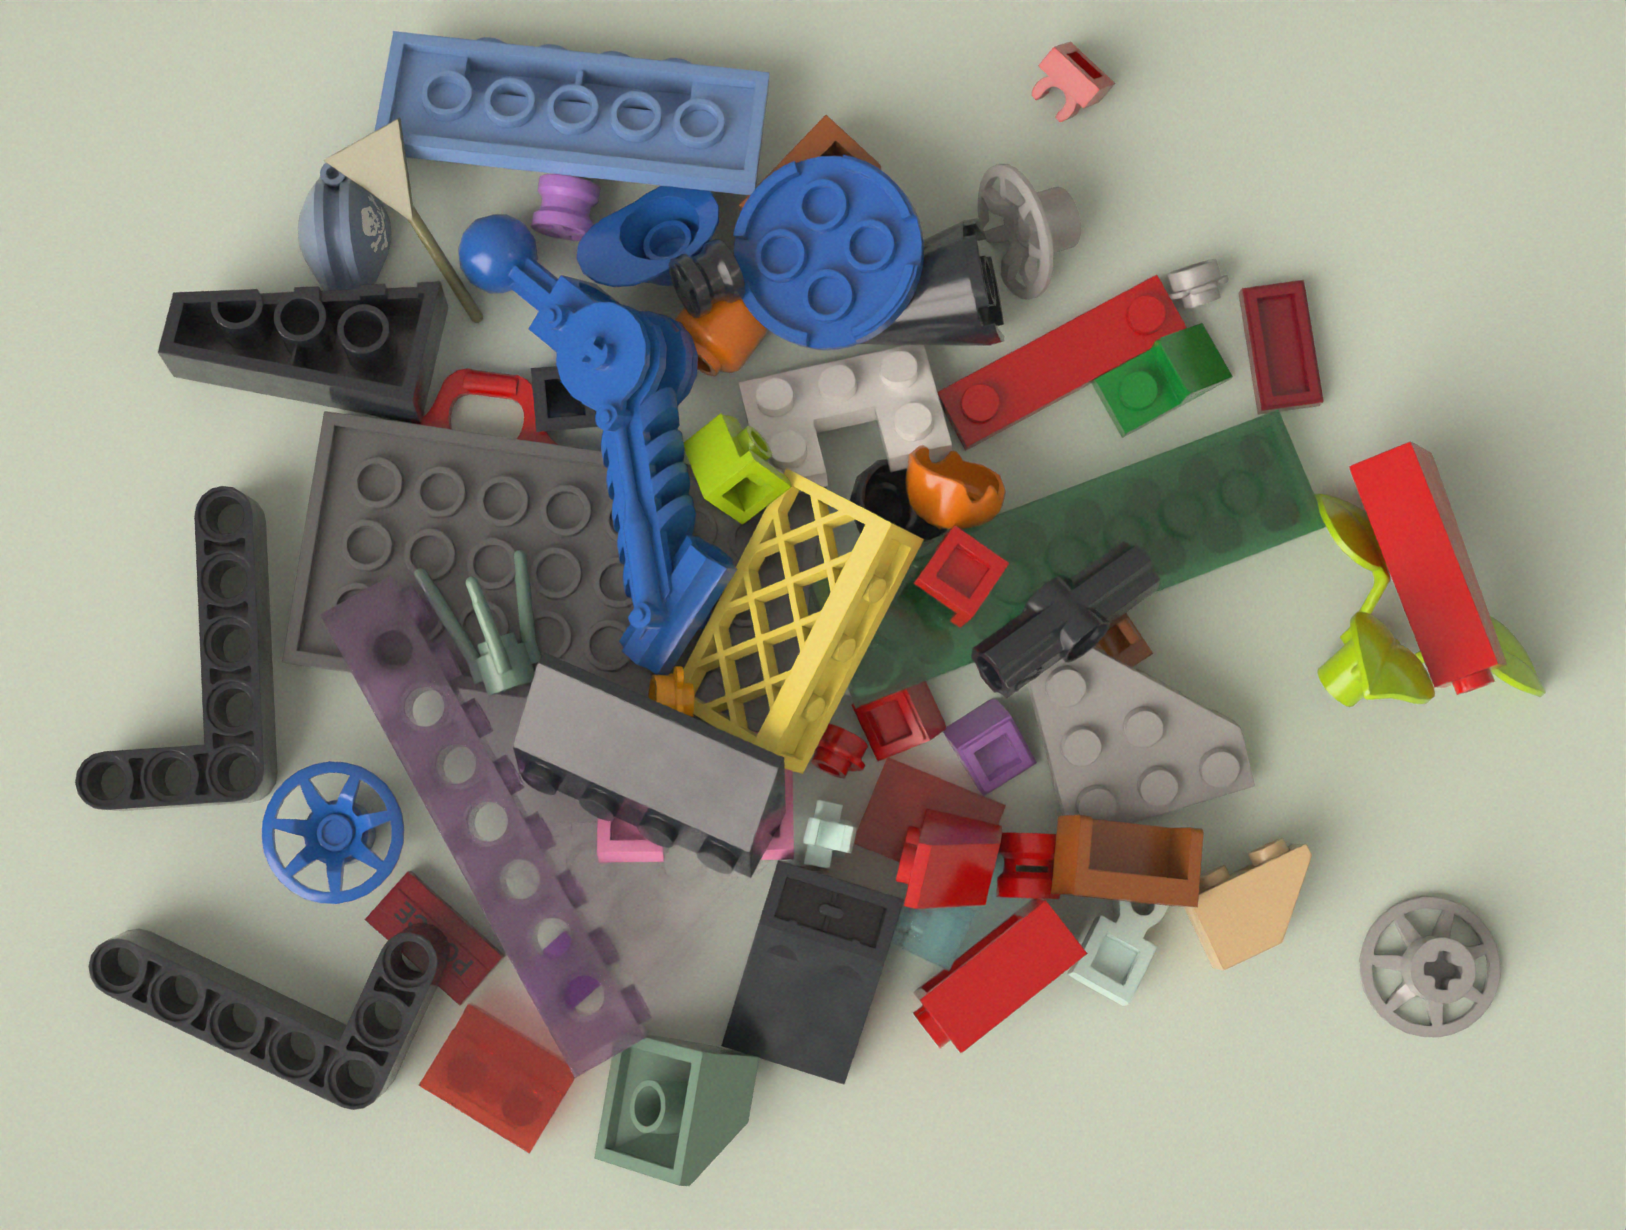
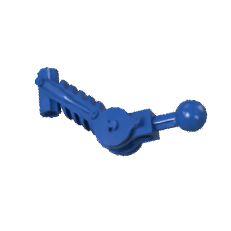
(635, 375)

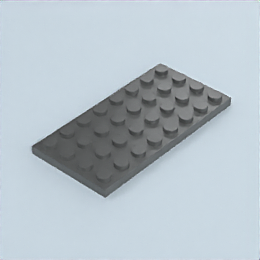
(460, 508)

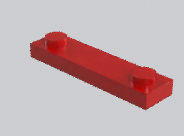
(1059, 362)

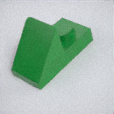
(1162, 379)

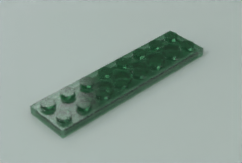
(1181, 507)

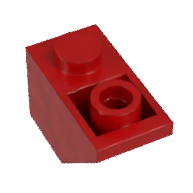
(948, 861)

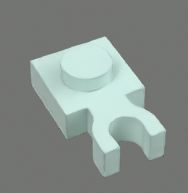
(1117, 952)

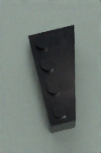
(329, 348)

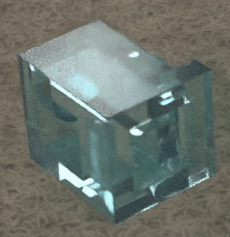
(933, 932)

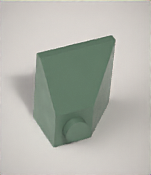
(674, 1107)

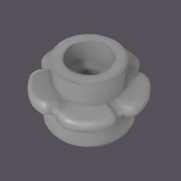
(1196, 283)

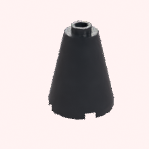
(954, 297)

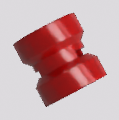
(1027, 850)

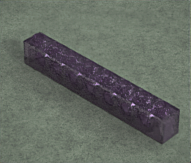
(360, 632)

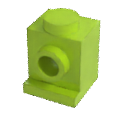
(734, 468)

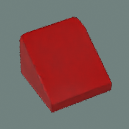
(900, 721)

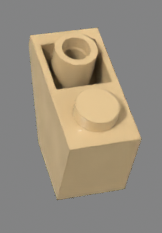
(1250, 907)

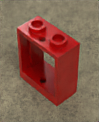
(997, 975)

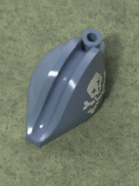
(343, 232)

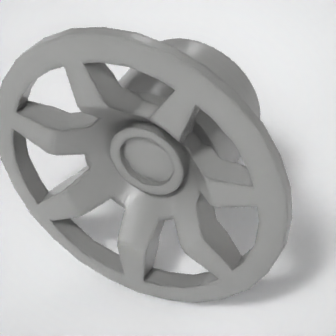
(1032, 225)
(1431, 967)

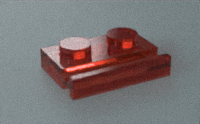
(902, 800)
(499, 1077)

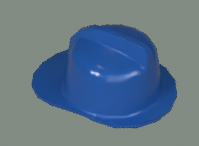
(643, 237)

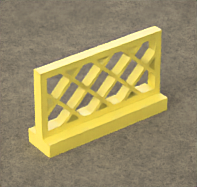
(828, 640)

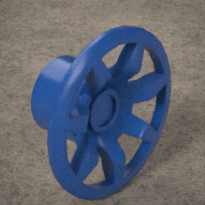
(334, 832)

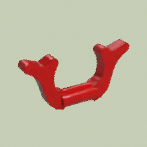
(490, 385)

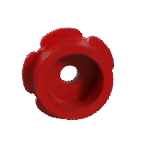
(839, 752)

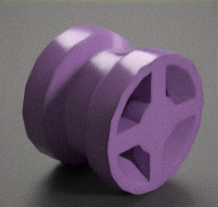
(565, 206)

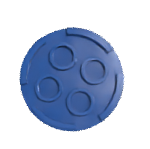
(828, 252)

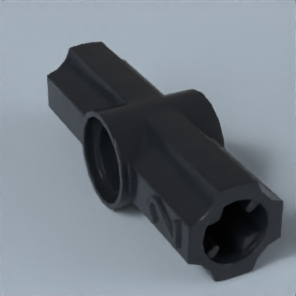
(1065, 618)

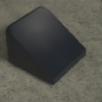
(554, 404)

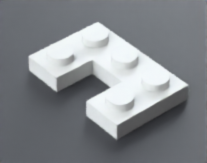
(880, 386)

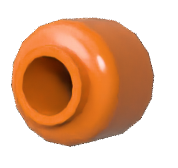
(723, 336)

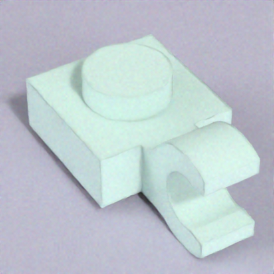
(828, 835)

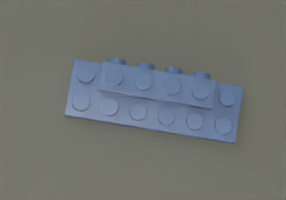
(576, 112)

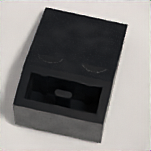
(812, 972)

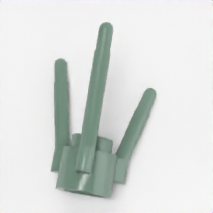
(502, 660)

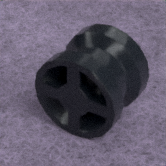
(707, 278)

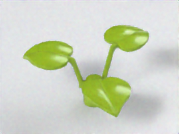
(1372, 659)

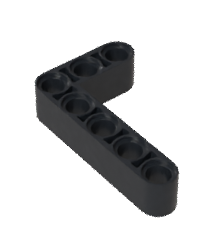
(220, 680)
(278, 1015)

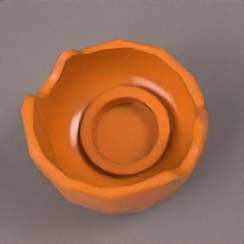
(952, 490)

